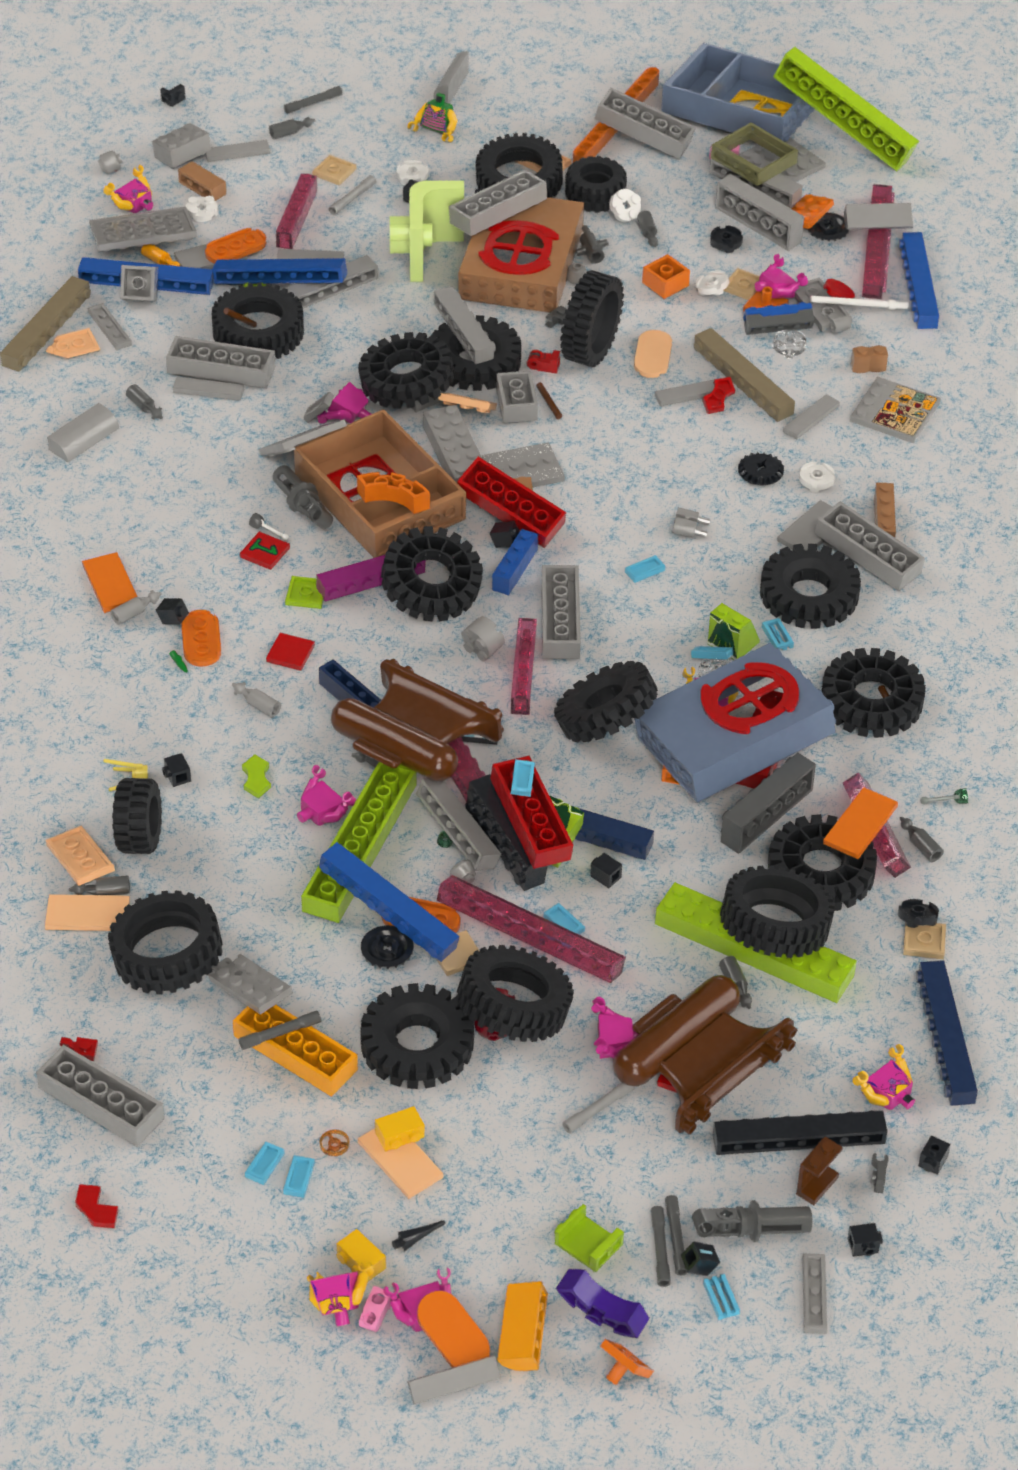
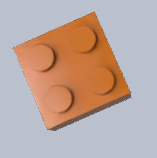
(666, 276)

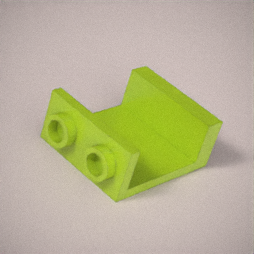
(587, 1239)

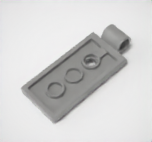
(825, 315)
(249, 983)

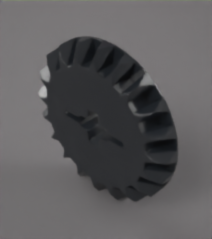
(835, 231)
(770, 474)
(373, 947)

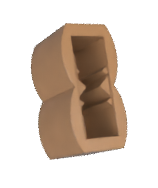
(869, 359)

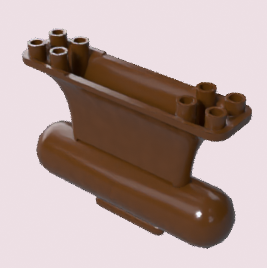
(414, 723)
(700, 1048)

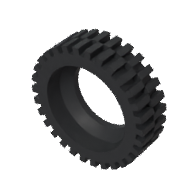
(520, 149)
(266, 299)
(592, 318)
(781, 889)
(507, 1014)

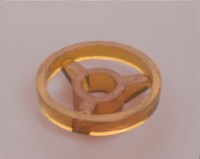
(332, 1150)

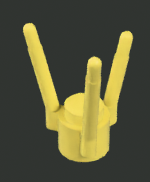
(137, 770)

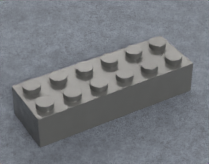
(767, 802)

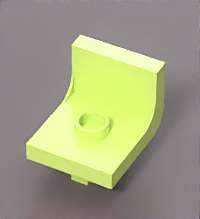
(427, 222)

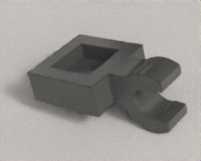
(556, 316)
(879, 1176)

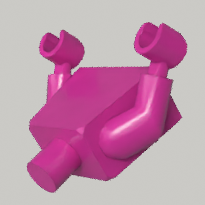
(779, 281)
(347, 405)
(321, 802)
(613, 1030)
(407, 1302)

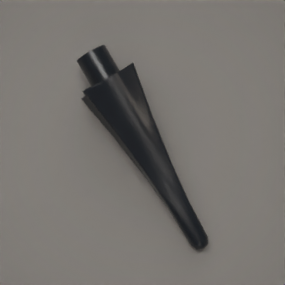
(410, 1237)

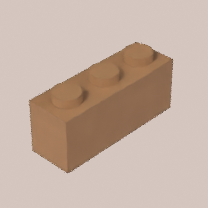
(201, 181)

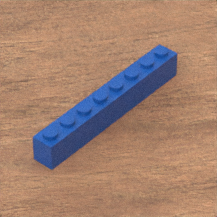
(279, 271)
(169, 277)
(919, 280)
(389, 902)

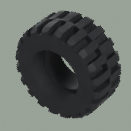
(594, 182)
(137, 815)

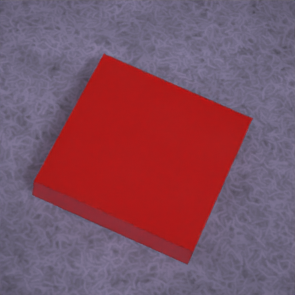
(290, 651)

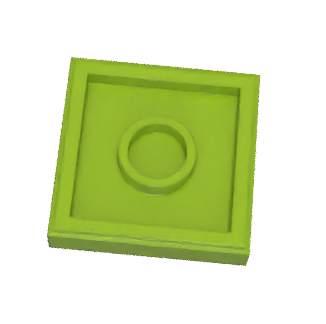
(303, 593)

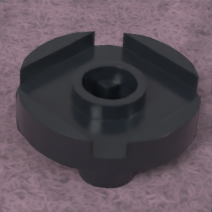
(726, 238)
(917, 913)

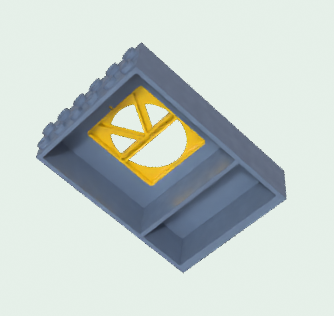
(718, 78)

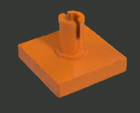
(764, 298)
(625, 1361)

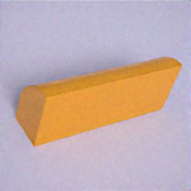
(523, 1326)

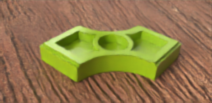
(256, 769)

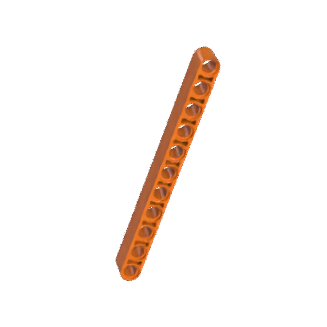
(602, 133)

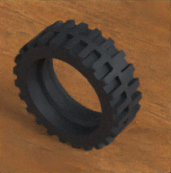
(173, 970)

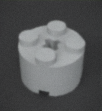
(482, 638)

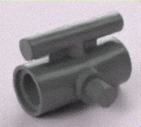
(591, 246)

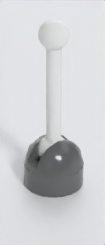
(257, 521)

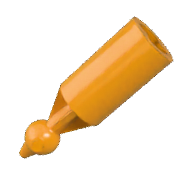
(158, 255)

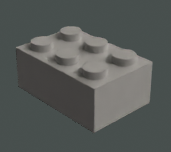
(181, 145)
(517, 396)

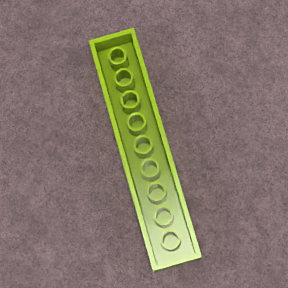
(846, 108)
(362, 835)
(698, 919)

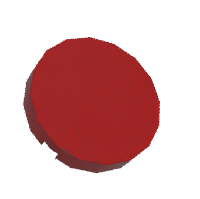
(838, 289)

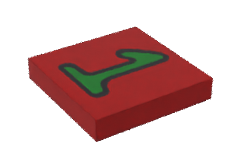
(265, 550)

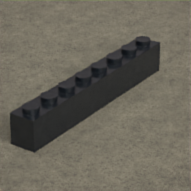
(799, 1132)

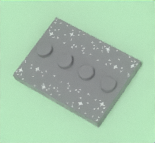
(530, 461)

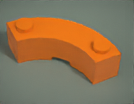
(395, 489)

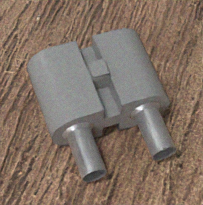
(686, 522)

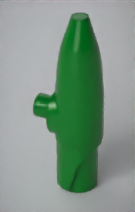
(178, 660)

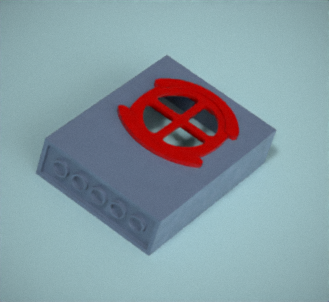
(714, 750)

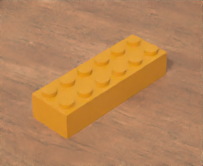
(302, 1051)

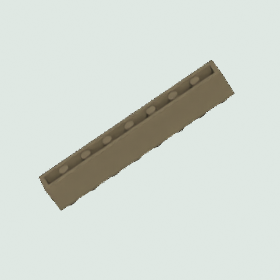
(45, 323)
(744, 374)

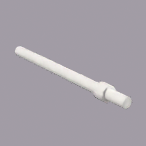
(889, 304)

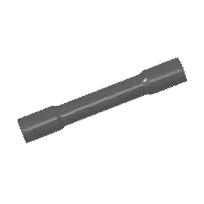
(328, 94)
(258, 1037)
(673, 1214)
(662, 1267)

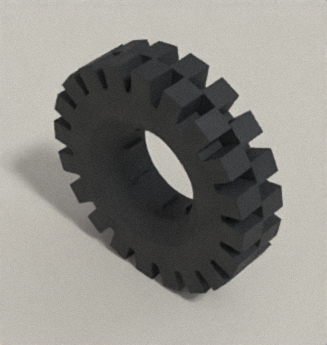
(506, 357)
(394, 388)
(832, 571)
(429, 598)
(605, 701)
(867, 714)
(844, 883)
(416, 1008)

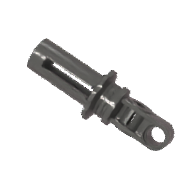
(302, 497)
(752, 1221)

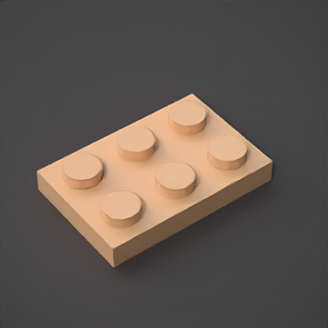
(467, 402)

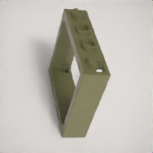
(721, 153)

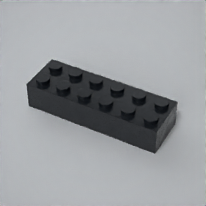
(491, 816)

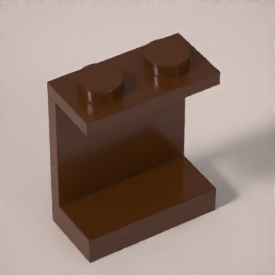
(814, 1172)

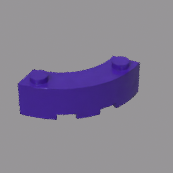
(601, 1306)

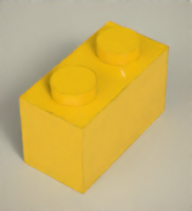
(399, 1128)
(358, 1249)

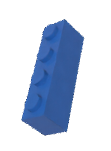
(515, 562)

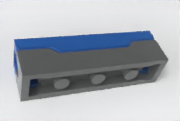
(778, 318)

